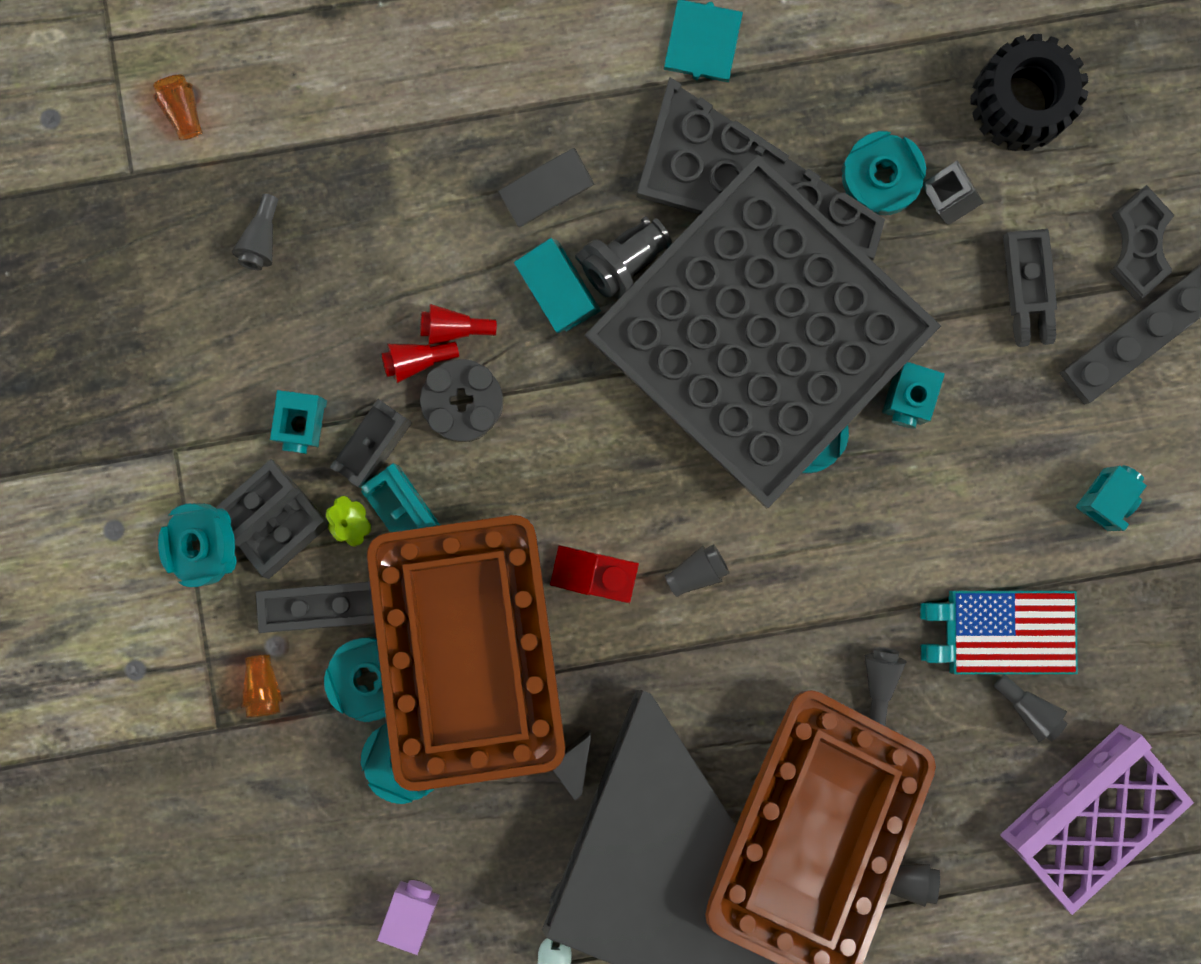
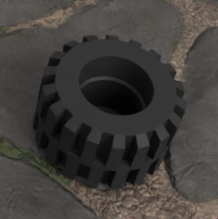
(1047, 67)

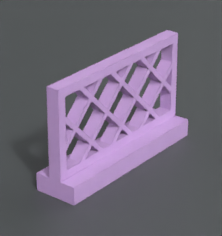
(1082, 789)

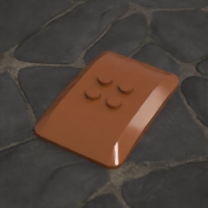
(465, 653)
(820, 836)

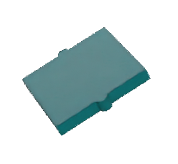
(703, 40)

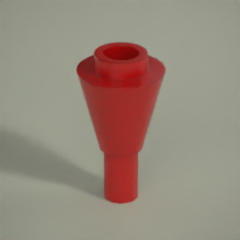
(447, 325)
(409, 359)

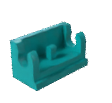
(557, 286)
(398, 501)

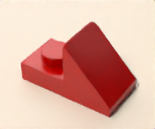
(594, 574)

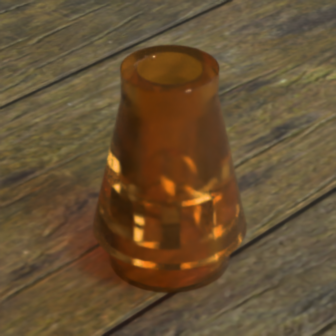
(178, 104)
(260, 689)

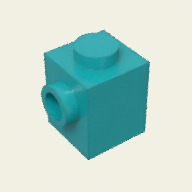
(913, 395)

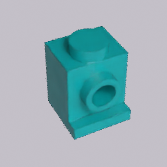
(287, 410)
(1113, 497)

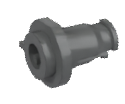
(615, 264)

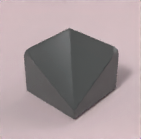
(952, 193)

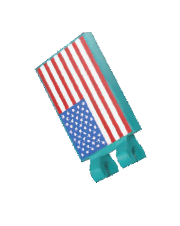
(1005, 632)

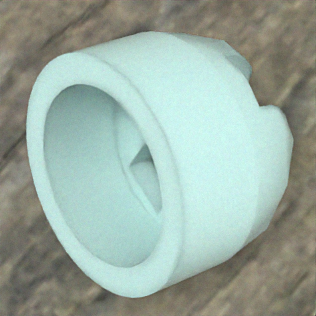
(553, 955)

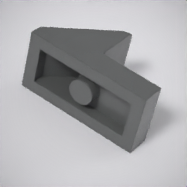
(573, 766)

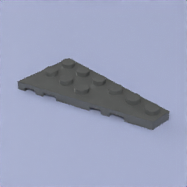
(702, 152)

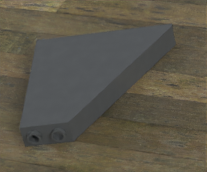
(647, 856)

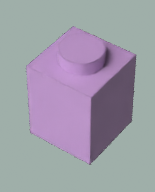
(409, 916)

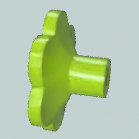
(348, 521)

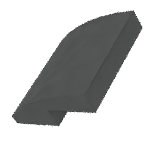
(272, 519)

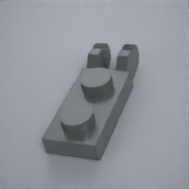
(1031, 284)

